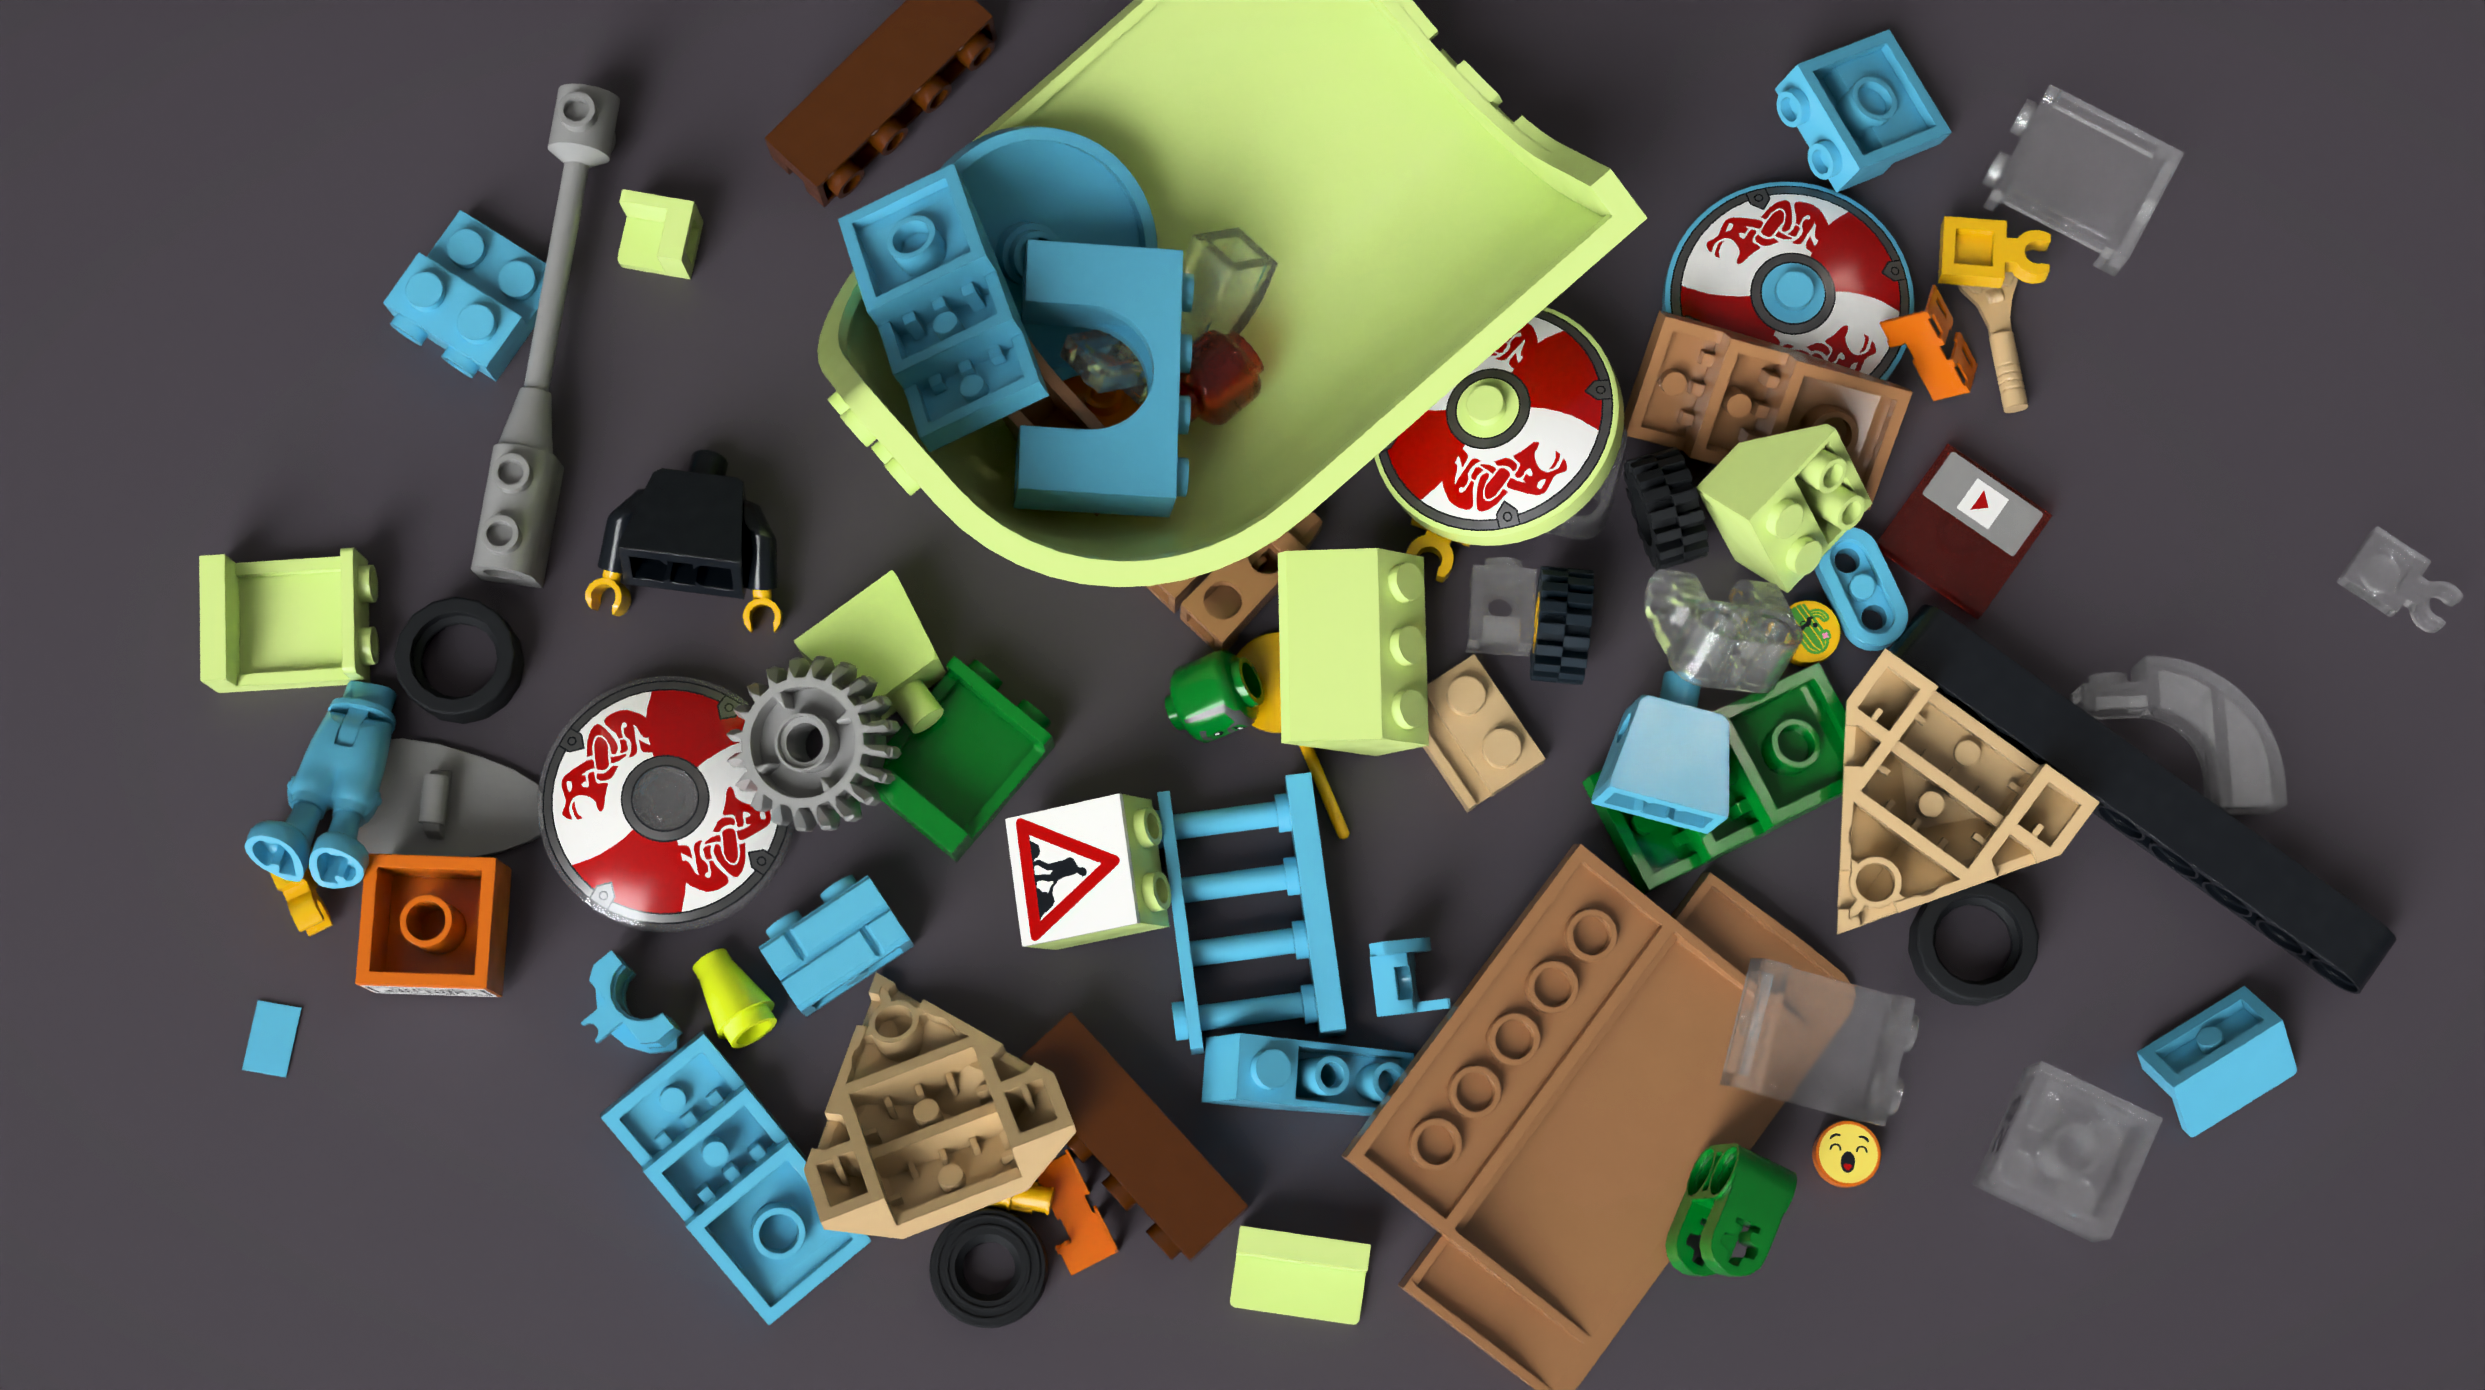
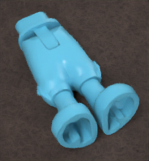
(336, 773)

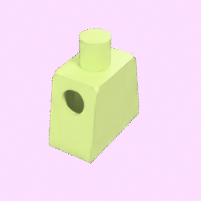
(883, 641)

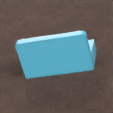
(2220, 1060)

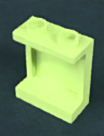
(286, 622)

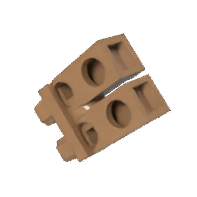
(1236, 592)

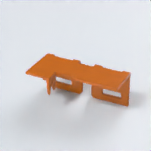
(1925, 346)
(1087, 1230)

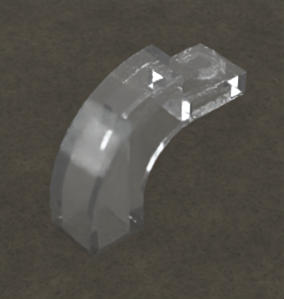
(1228, 288)
(2219, 722)

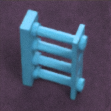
(1306, 939)

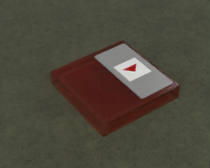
(1963, 531)

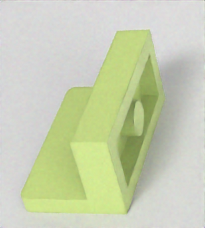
(1299, 1275)

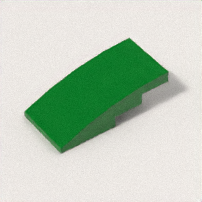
(1781, 766)

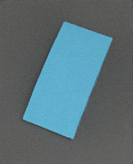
(942, 308)
(730, 1176)

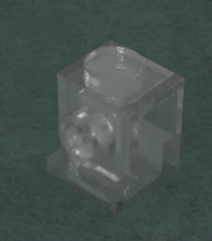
(1499, 635)

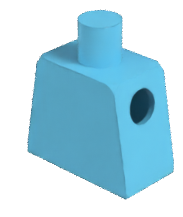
(1669, 760)

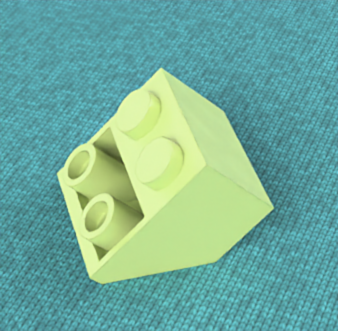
(1785, 501)

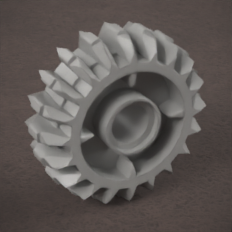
(777, 736)

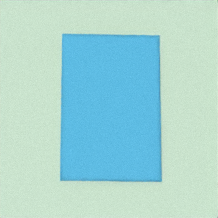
(271, 1038)

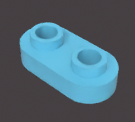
(1863, 590)

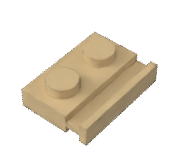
(1476, 735)

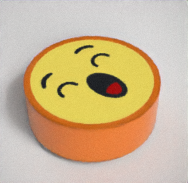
(1846, 1154)

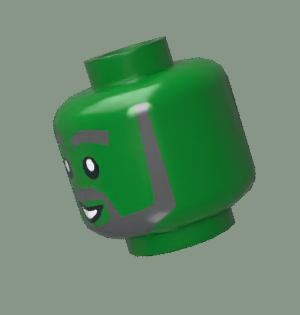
(1214, 696)

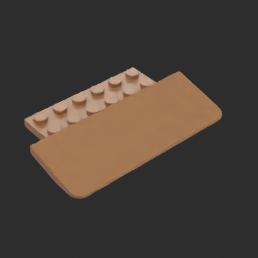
(1569, 1109)

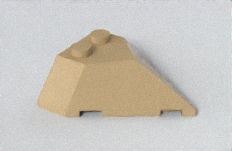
(1937, 799)
(929, 1122)

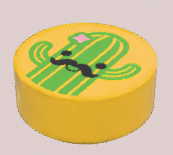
(1819, 631)

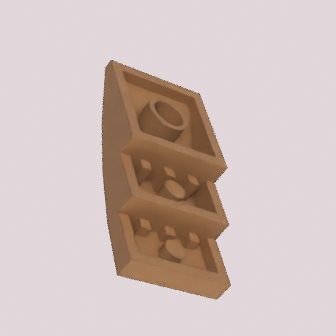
(1720, 388)

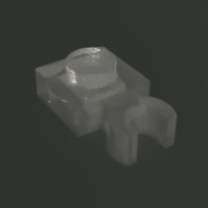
(2390, 576)

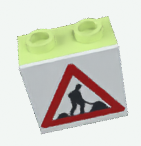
(1088, 872)

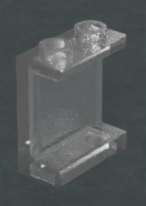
(2083, 175)
(1820, 1042)

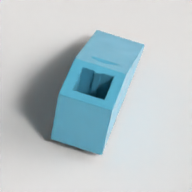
(1298, 1074)

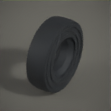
(948, 1262)

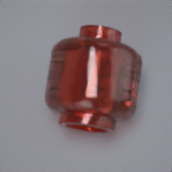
(1221, 376)

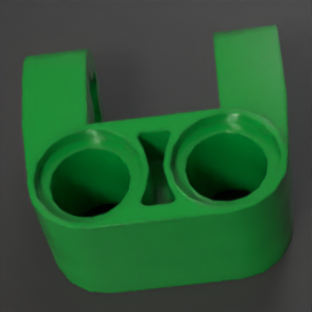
(1725, 1192)

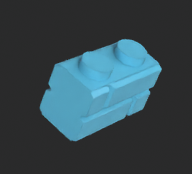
(835, 943)

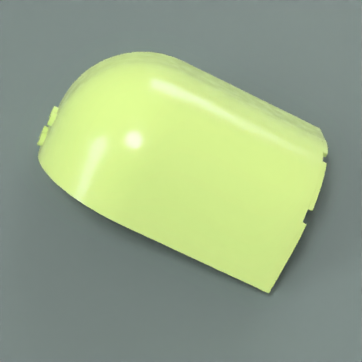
(1402, 238)

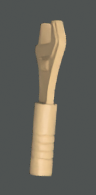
(1995, 310)

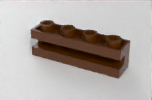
(880, 92)
(1136, 1144)

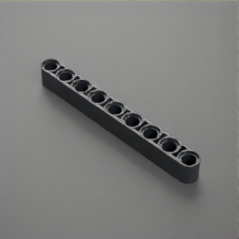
(2150, 803)

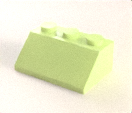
(1353, 650)

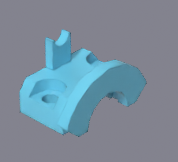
(1395, 977)
(650, 1035)

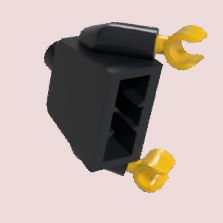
(692, 537)

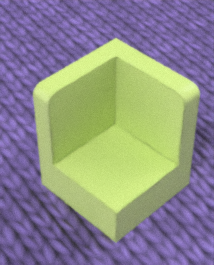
(659, 234)

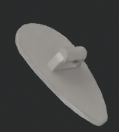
(449, 804)

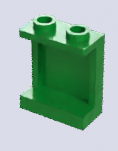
(967, 762)

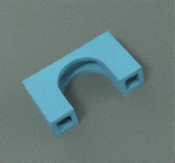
(1141, 302)

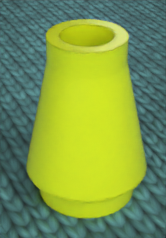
(735, 1002)

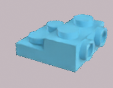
(1860, 110)
(470, 297)

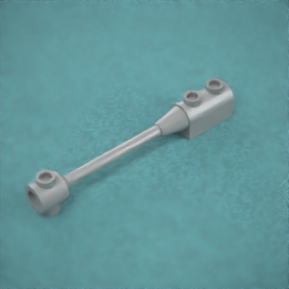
(523, 470)

